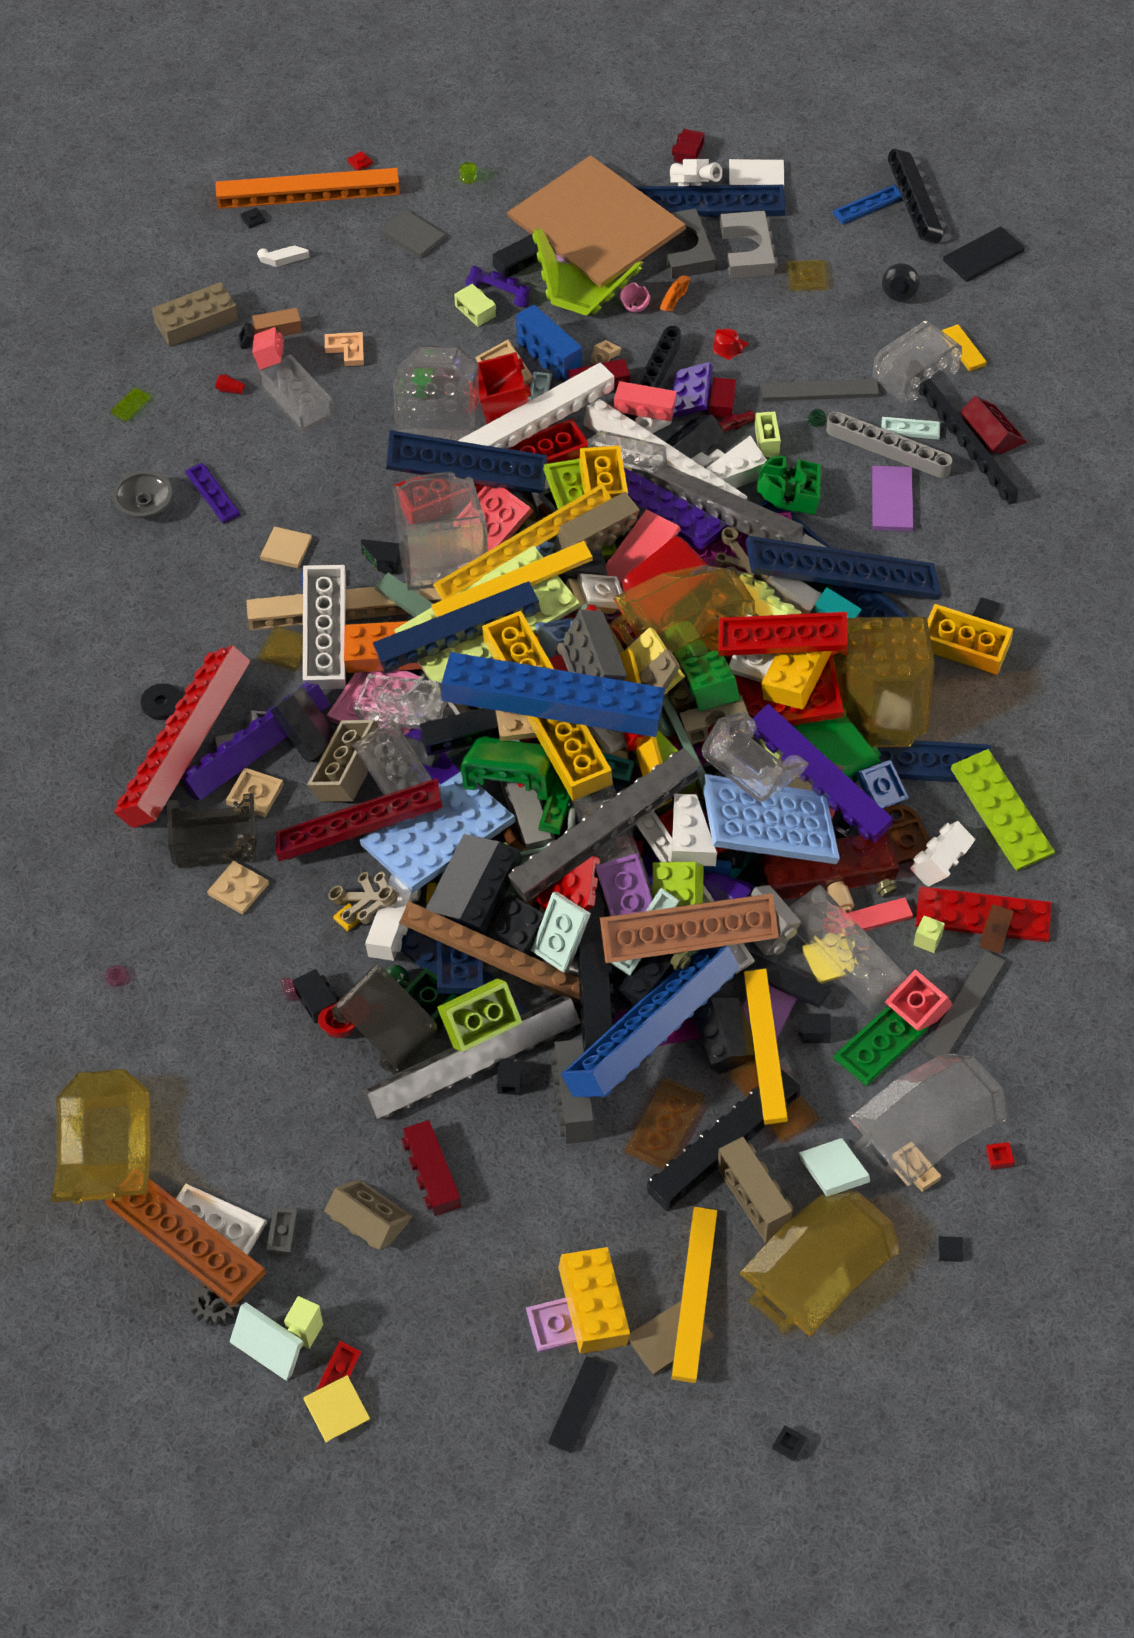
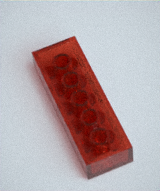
(859, 865)

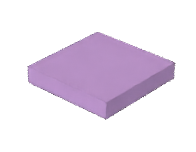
(551, 1325)

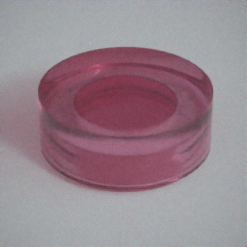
(116, 976)
(288, 988)

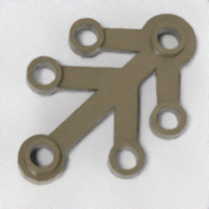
(729, 538)
(384, 898)

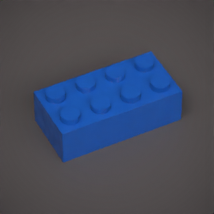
(547, 342)

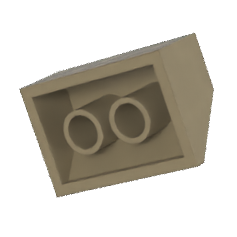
(367, 1213)

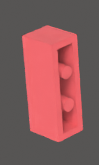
(268, 348)
(645, 401)

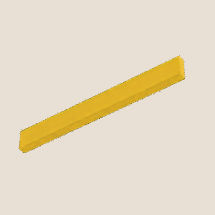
(534, 572)
(648, 749)
(765, 1047)
(694, 1295)

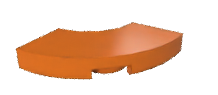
(674, 293)

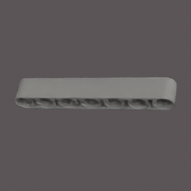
(889, 444)

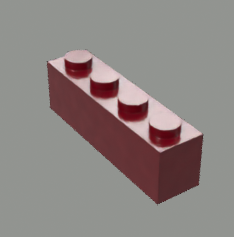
(431, 1167)

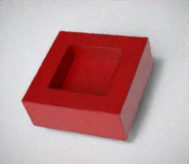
(359, 161)
(1000, 1155)

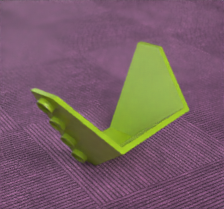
(571, 288)

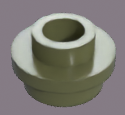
(886, 887)
(680, 960)

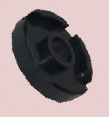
(157, 692)

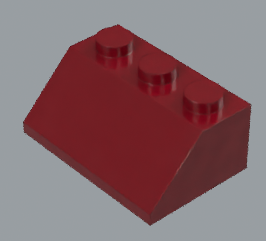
(991, 426)

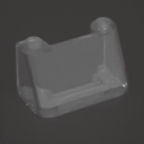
(747, 762)

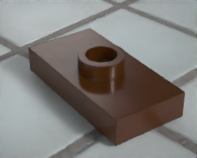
(996, 928)

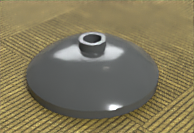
(142, 487)

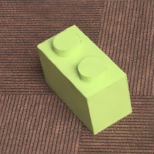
(475, 305)
(767, 434)
(304, 1321)

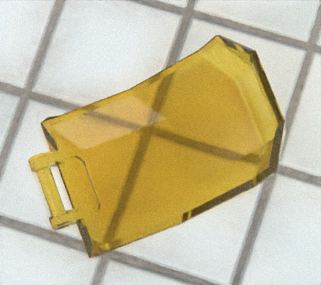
(683, 605)
(102, 1138)
(820, 1259)

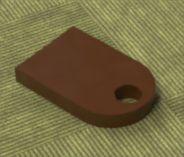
(907, 834)

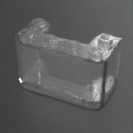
(915, 358)

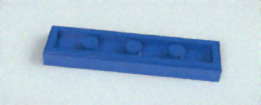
(868, 204)

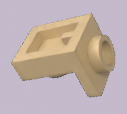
(604, 352)

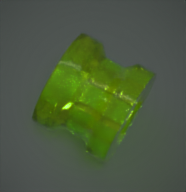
(468, 172)

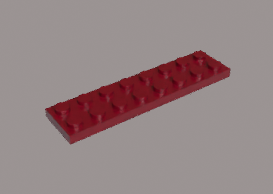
(358, 819)

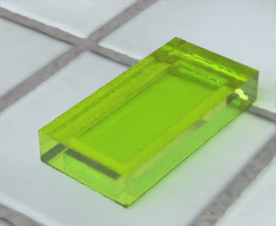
(130, 404)

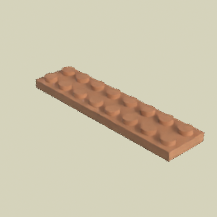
(689, 928)

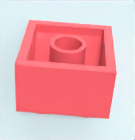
(919, 1001)

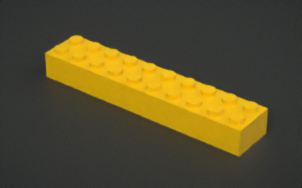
(566, 744)

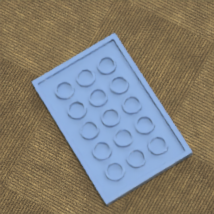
(787, 825)
(423, 846)

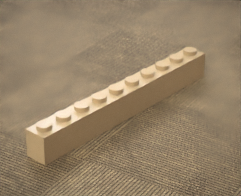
(360, 604)

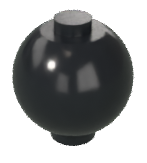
(900, 282)

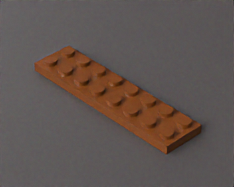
(190, 1242)

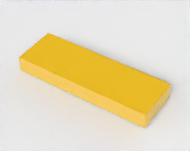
(970, 355)

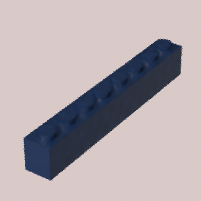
(453, 627)

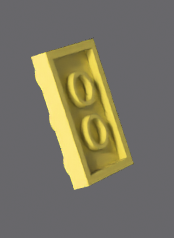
(648, 648)

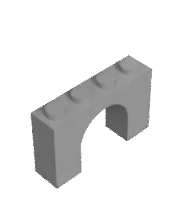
(755, 227)
(796, 591)

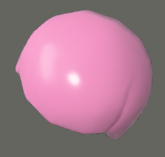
(634, 294)

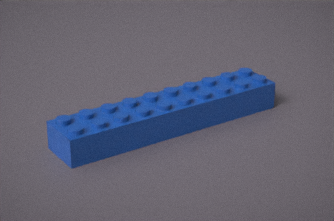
(552, 694)
(649, 1023)

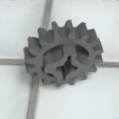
(214, 1310)

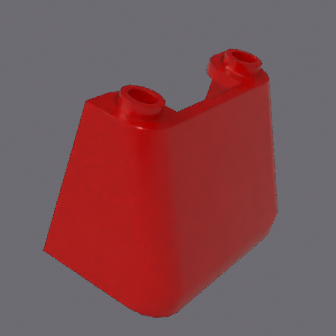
(502, 386)
(672, 556)

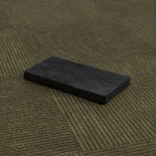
(983, 254)

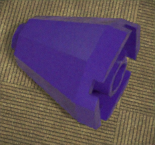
(725, 887)

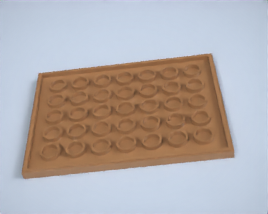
(597, 221)

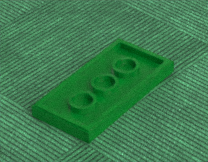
(877, 1046)

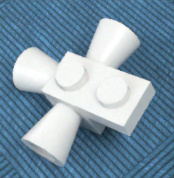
(695, 172)

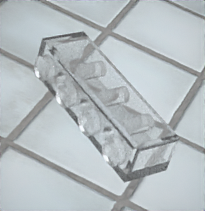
(635, 452)

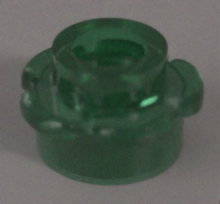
(816, 418)

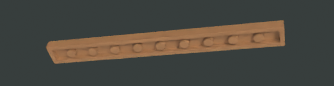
(490, 951)

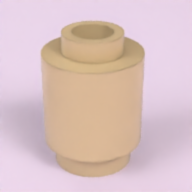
(841, 895)

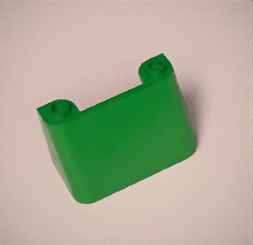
(841, 744)
(509, 763)

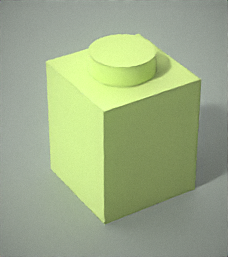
(929, 934)

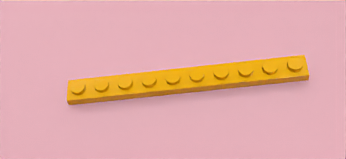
(531, 536)

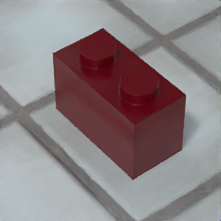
(721, 397)

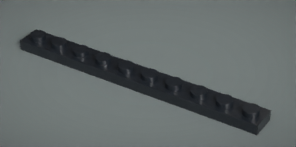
(967, 439)

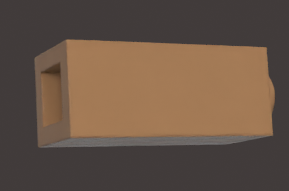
(285, 321)

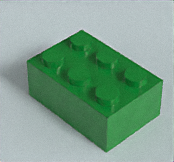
(710, 680)

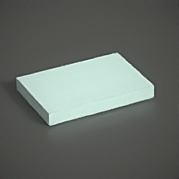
(560, 932)
(834, 1167)
(266, 1341)

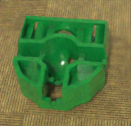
(775, 486)

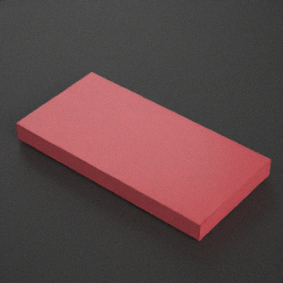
(641, 542)

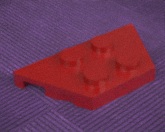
(576, 886)

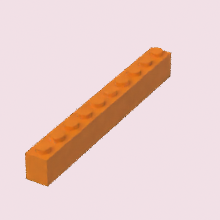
(307, 188)

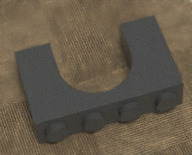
(698, 259)

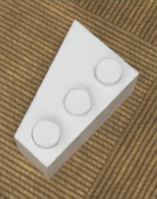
(740, 464)
(690, 832)
(942, 853)

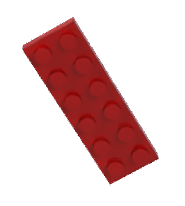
(783, 634)
(969, 912)

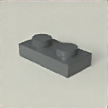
(282, 1231)

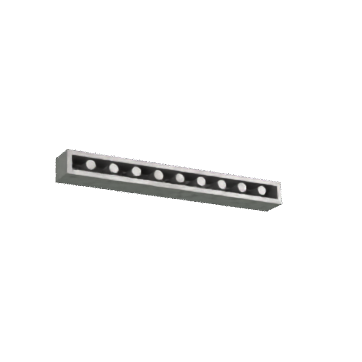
(721, 504)
(605, 825)
(453, 1065)

